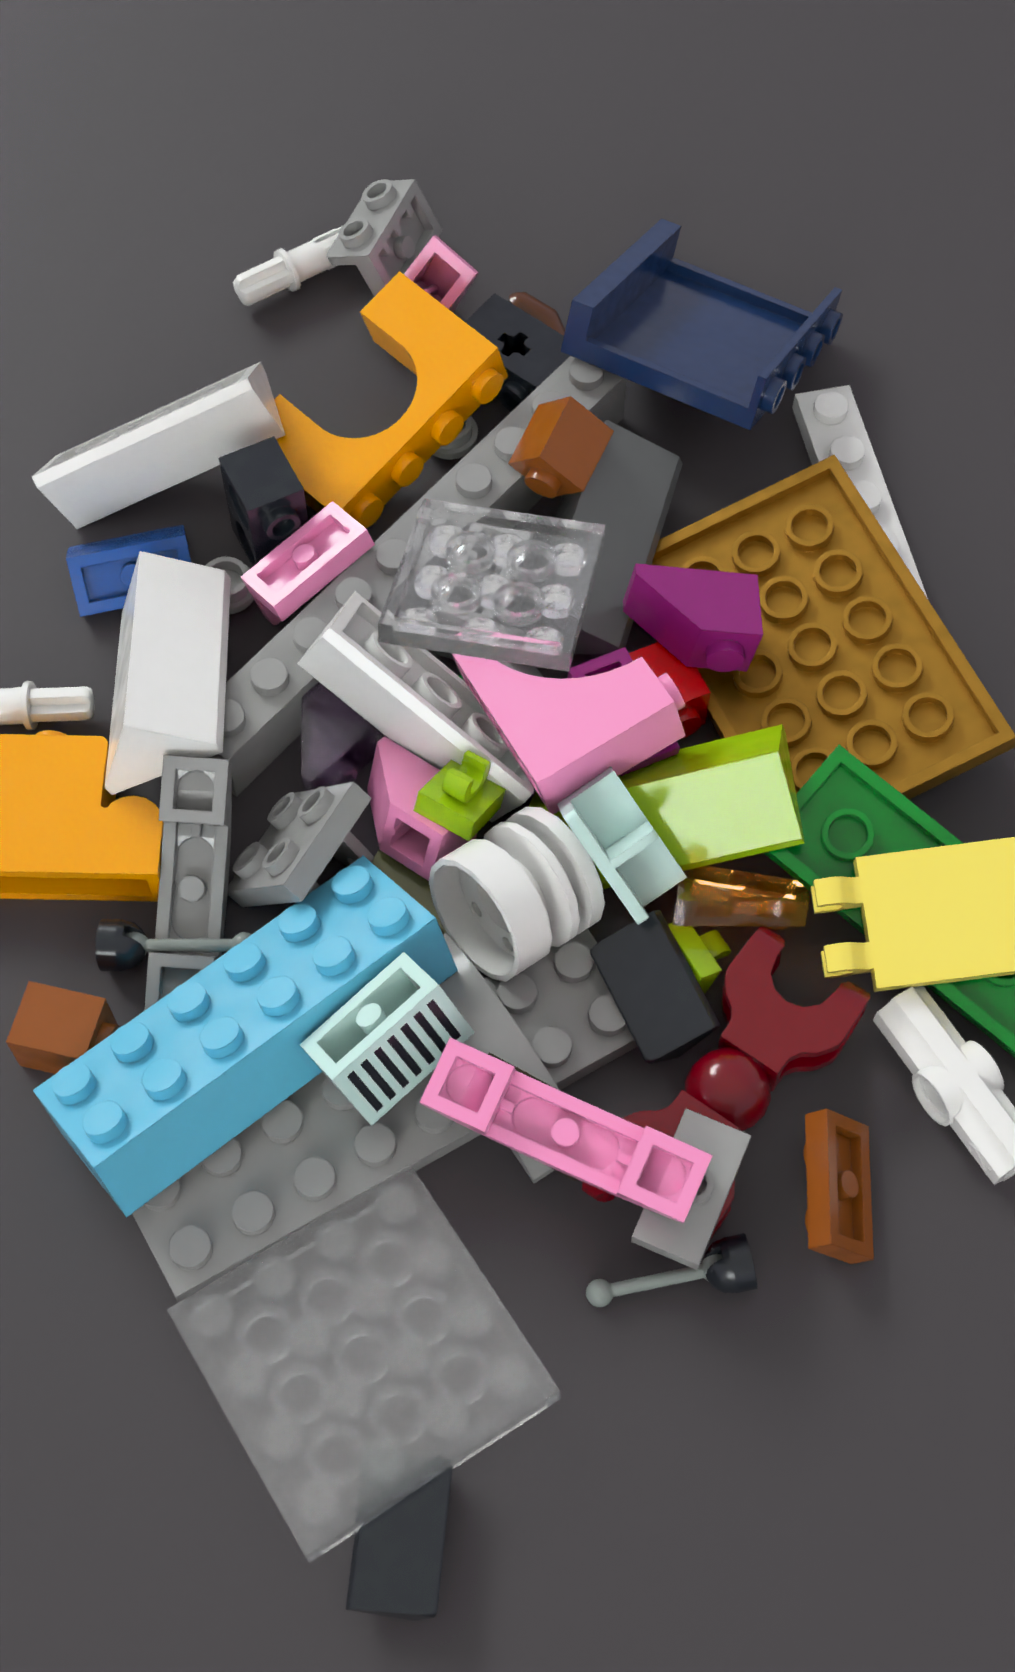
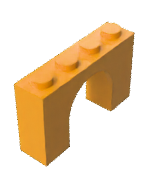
(454, 376)

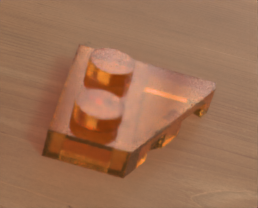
(739, 899)

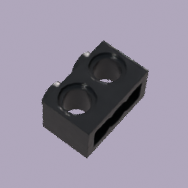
(262, 497)

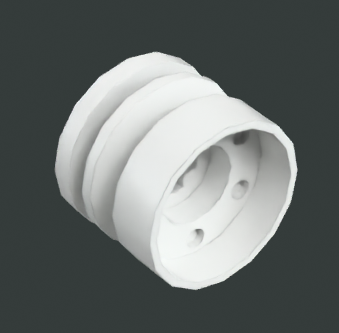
(517, 892)

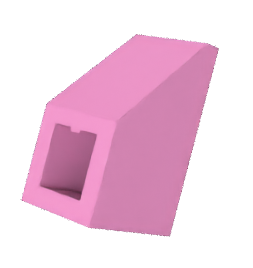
(399, 830)

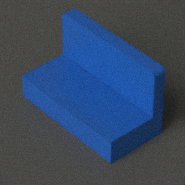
(105, 568)

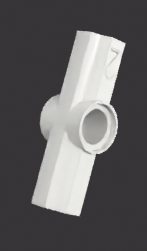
(953, 1079)

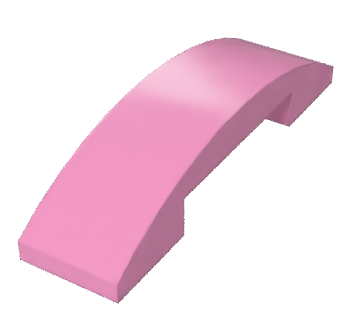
(565, 1132)

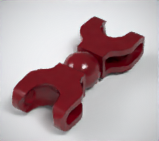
(757, 1048)

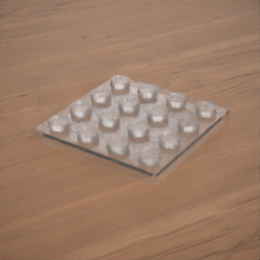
(362, 1359)

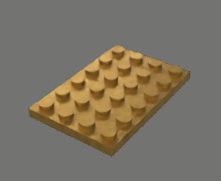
(845, 638)

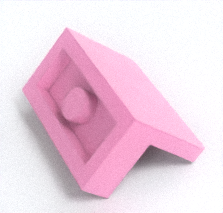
(306, 562)

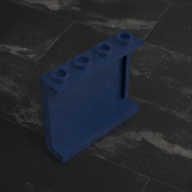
(695, 331)

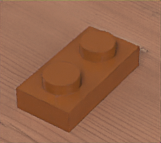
(838, 1187)

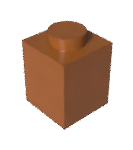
(560, 448)
(57, 1026)

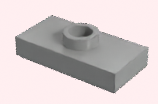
(689, 1241)

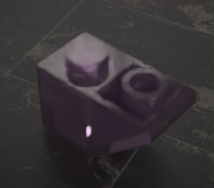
(333, 740)

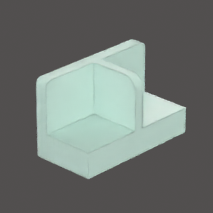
(621, 842)

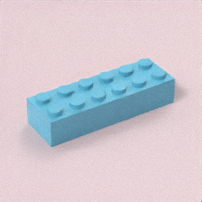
(231, 1035)

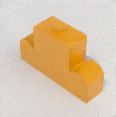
(66, 830)

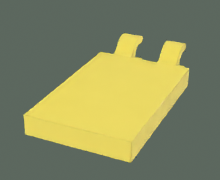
(926, 915)

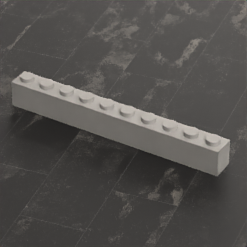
(267, 692)

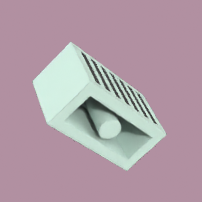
(387, 1037)

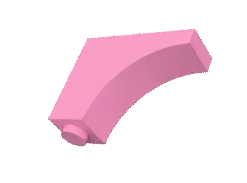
(576, 726)

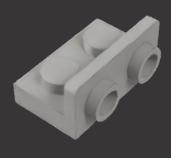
(385, 231)

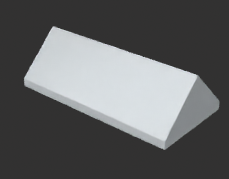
(161, 447)
(168, 669)
(410, 697)

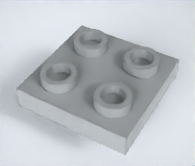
(298, 845)

